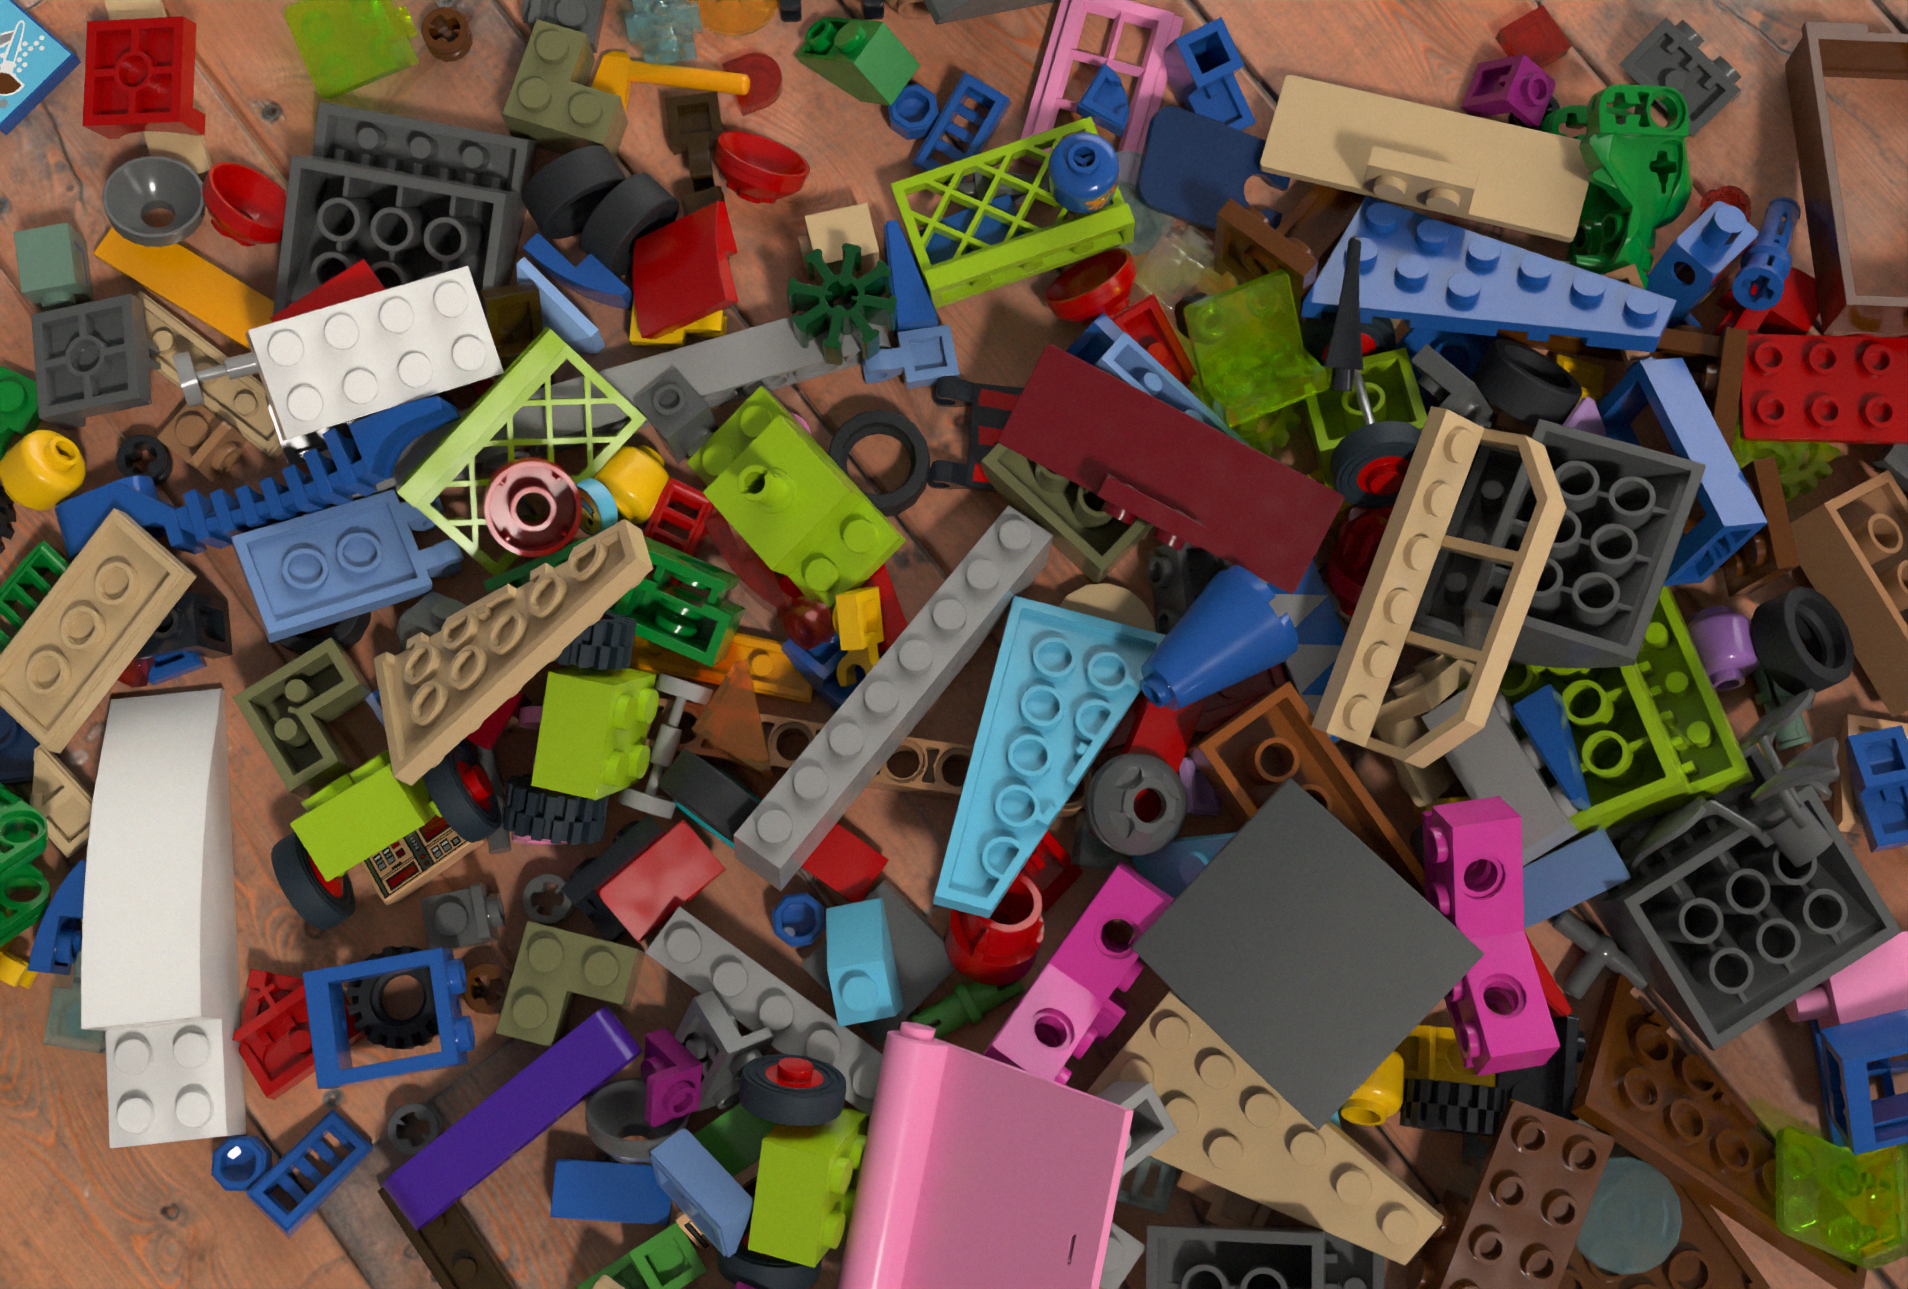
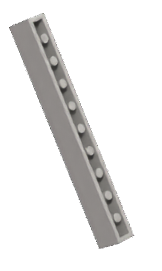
(805, 1030)

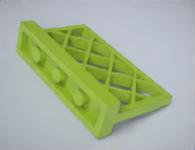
(1015, 256)
(489, 415)

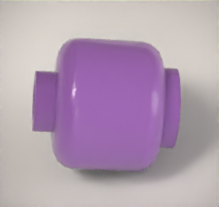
(1724, 646)

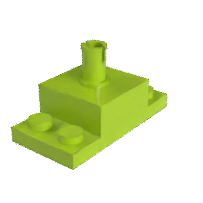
(793, 501)

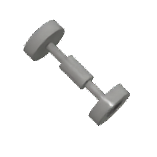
(234, 367)
(665, 747)

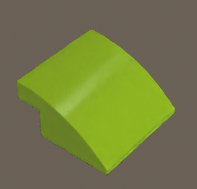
(1643, 730)

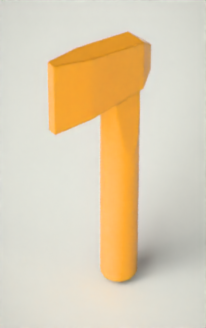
(619, 71)

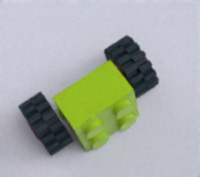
(587, 738)

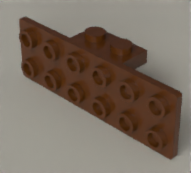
(1522, 1208)

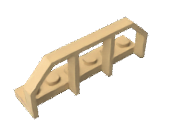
(1400, 577)

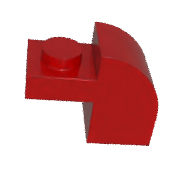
(1790, 316)

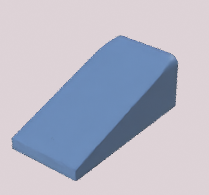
(1570, 876)

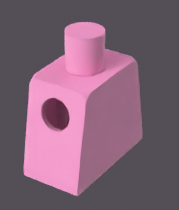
(1859, 991)

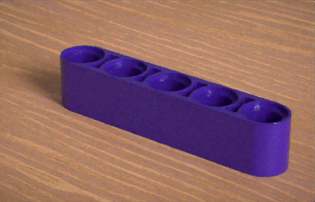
(511, 1117)

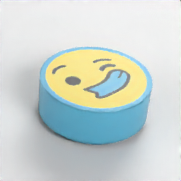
(598, 507)

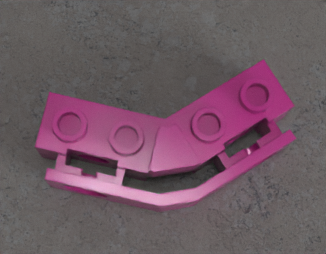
(1478, 886)
(1073, 992)

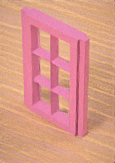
(1063, 50)

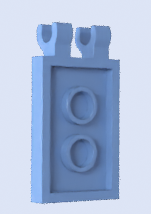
(340, 563)

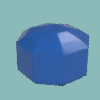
(913, 112)
(798, 920)
(240, 1162)

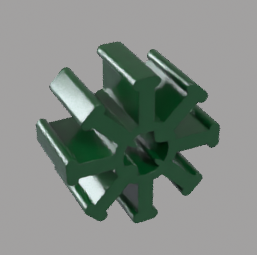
(862, 292)

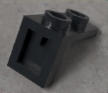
(193, 626)

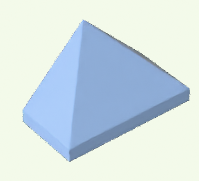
(561, 314)

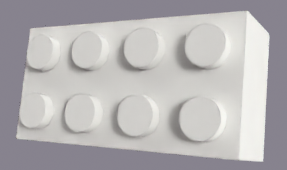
(374, 352)

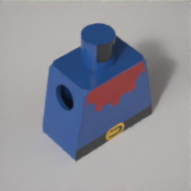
(1713, 250)

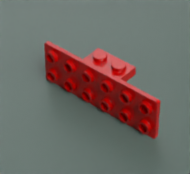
(1825, 389)

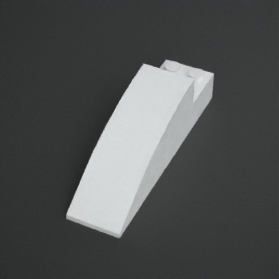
(164, 922)

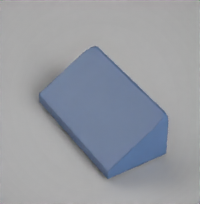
(702, 1190)

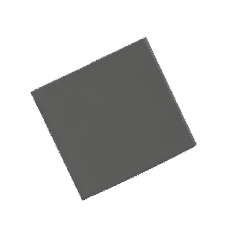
(917, 955)

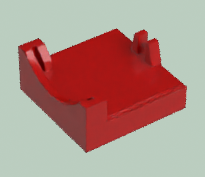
(141, 77)

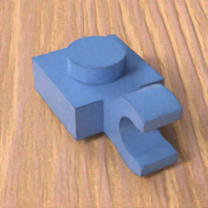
(921, 357)

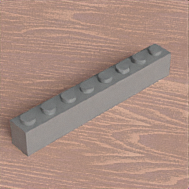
(891, 699)

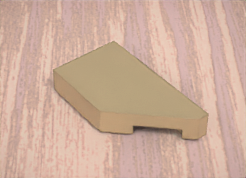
(61, 801)

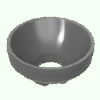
(150, 185)
(1112, 799)
(619, 1112)

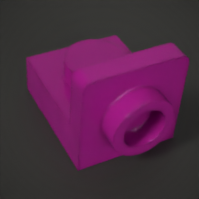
(1509, 86)
(670, 1078)

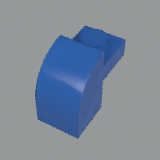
(1203, 77)

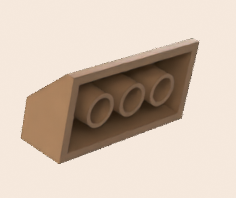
(1859, 561)

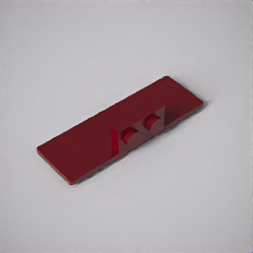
(1170, 470)

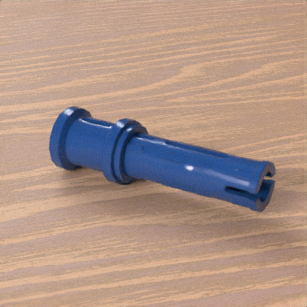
(1768, 260)

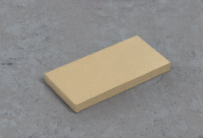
(89, 629)

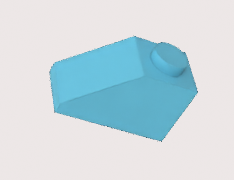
(861, 963)

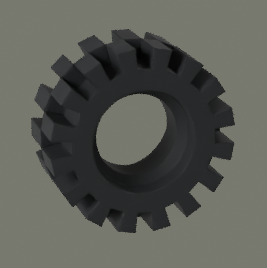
(375, 1021)
(1452, 1107)

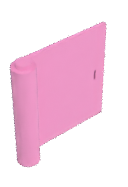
(980, 1175)

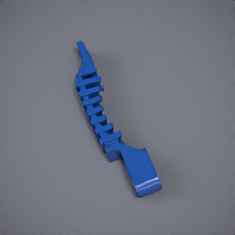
(354, 469)

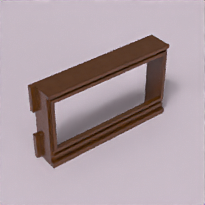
(1844, 52)

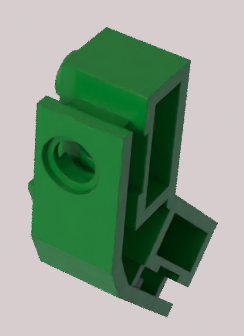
(664, 611)

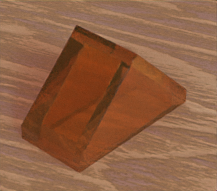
(734, 723)

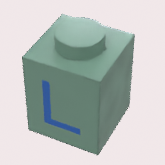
(53, 266)

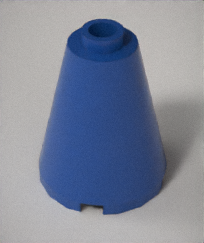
(1219, 641)

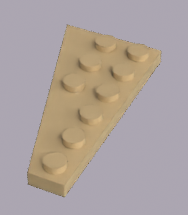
(496, 645)
(1258, 1144)

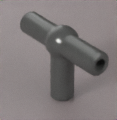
(1599, 952)

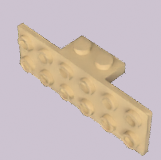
(1427, 158)

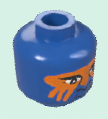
(1083, 172)

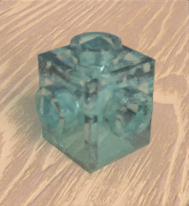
(664, 29)

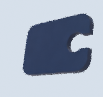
(1197, 166)

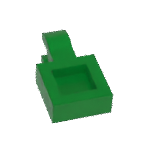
(17, 407)

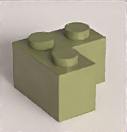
(553, 98)
(293, 710)
(552, 970)

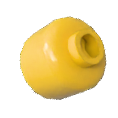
(42, 470)
(635, 482)
(1379, 1095)

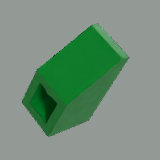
(858, 58)

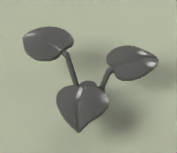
(1789, 821)

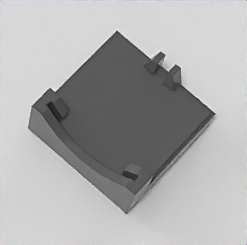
(92, 360)

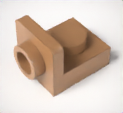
(203, 441)

